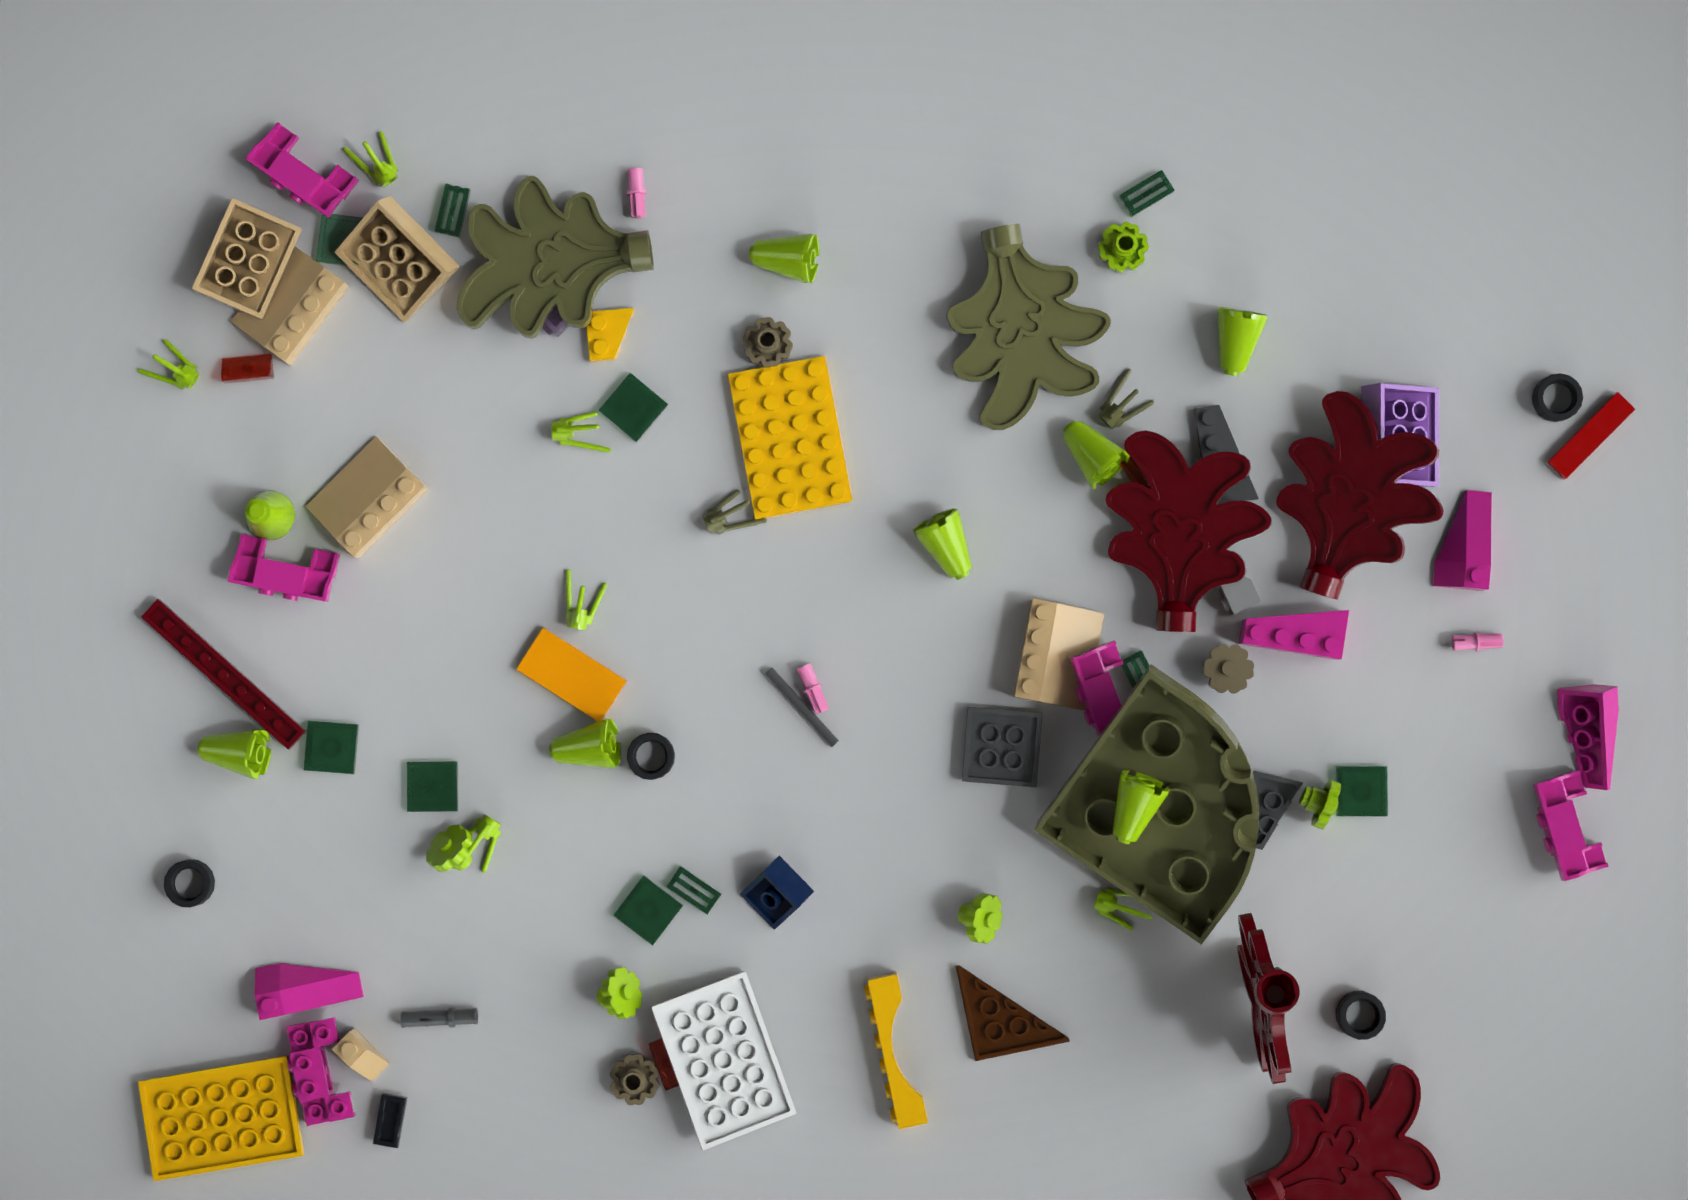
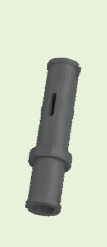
(443, 1017)

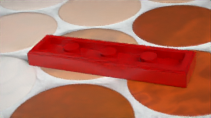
(1591, 435)

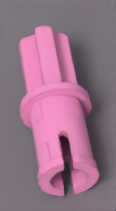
(636, 192)
(1477, 641)
(812, 688)

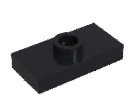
(390, 1120)

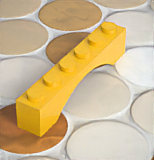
(907, 1101)

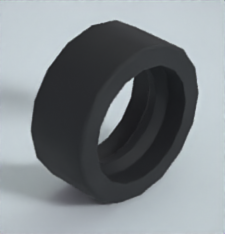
(1571, 384)
(632, 752)
(175, 897)
(1380, 1015)

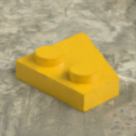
(607, 332)

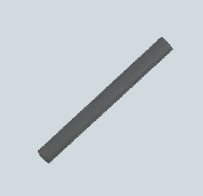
(801, 707)

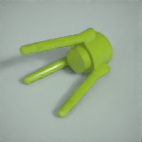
(384, 172)
(185, 375)
(564, 429)
(577, 616)
(485, 829)
(1106, 902)

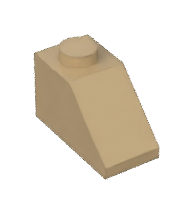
(361, 1055)

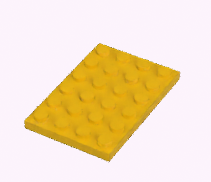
(790, 437)
(220, 1118)

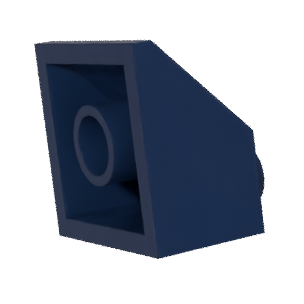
(777, 892)

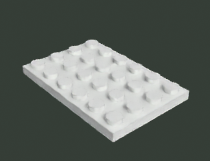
(723, 1060)

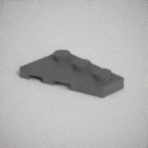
(1274, 799)

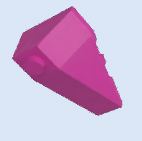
(1466, 550)
(1592, 725)
(295, 988)

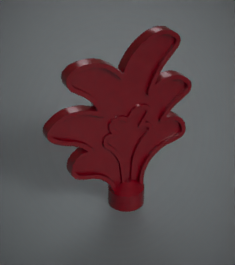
(1354, 493)
(1179, 527)
(1270, 995)
(1351, 1144)

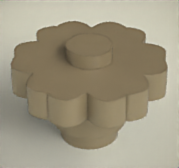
(767, 342)
(1228, 668)
(634, 1079)

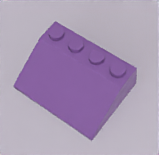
(1409, 410)

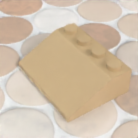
(396, 258)
(246, 259)
(296, 309)
(366, 497)
(1050, 639)

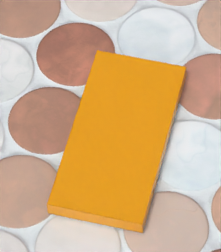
(571, 674)

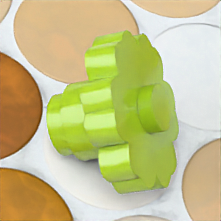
(1123, 247)
(1321, 802)
(450, 849)
(981, 917)
(620, 993)

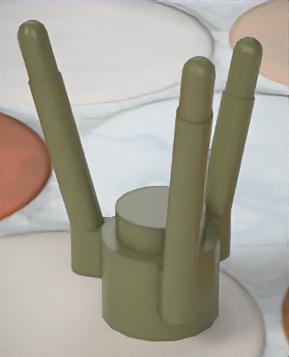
(1112, 413)
(716, 519)

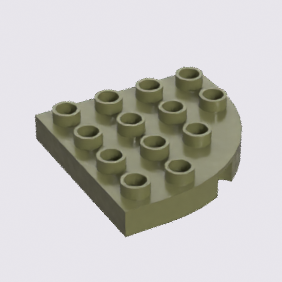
(1203, 834)

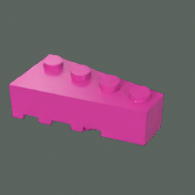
(1304, 634)

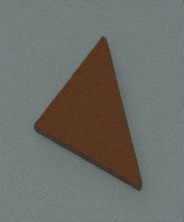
(1000, 1024)

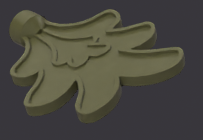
(547, 262)
(1021, 328)

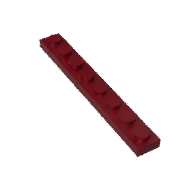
(223, 674)

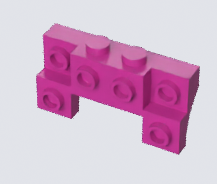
(288, 172)
(272, 576)
(1096, 685)
(1563, 829)
(312, 1072)

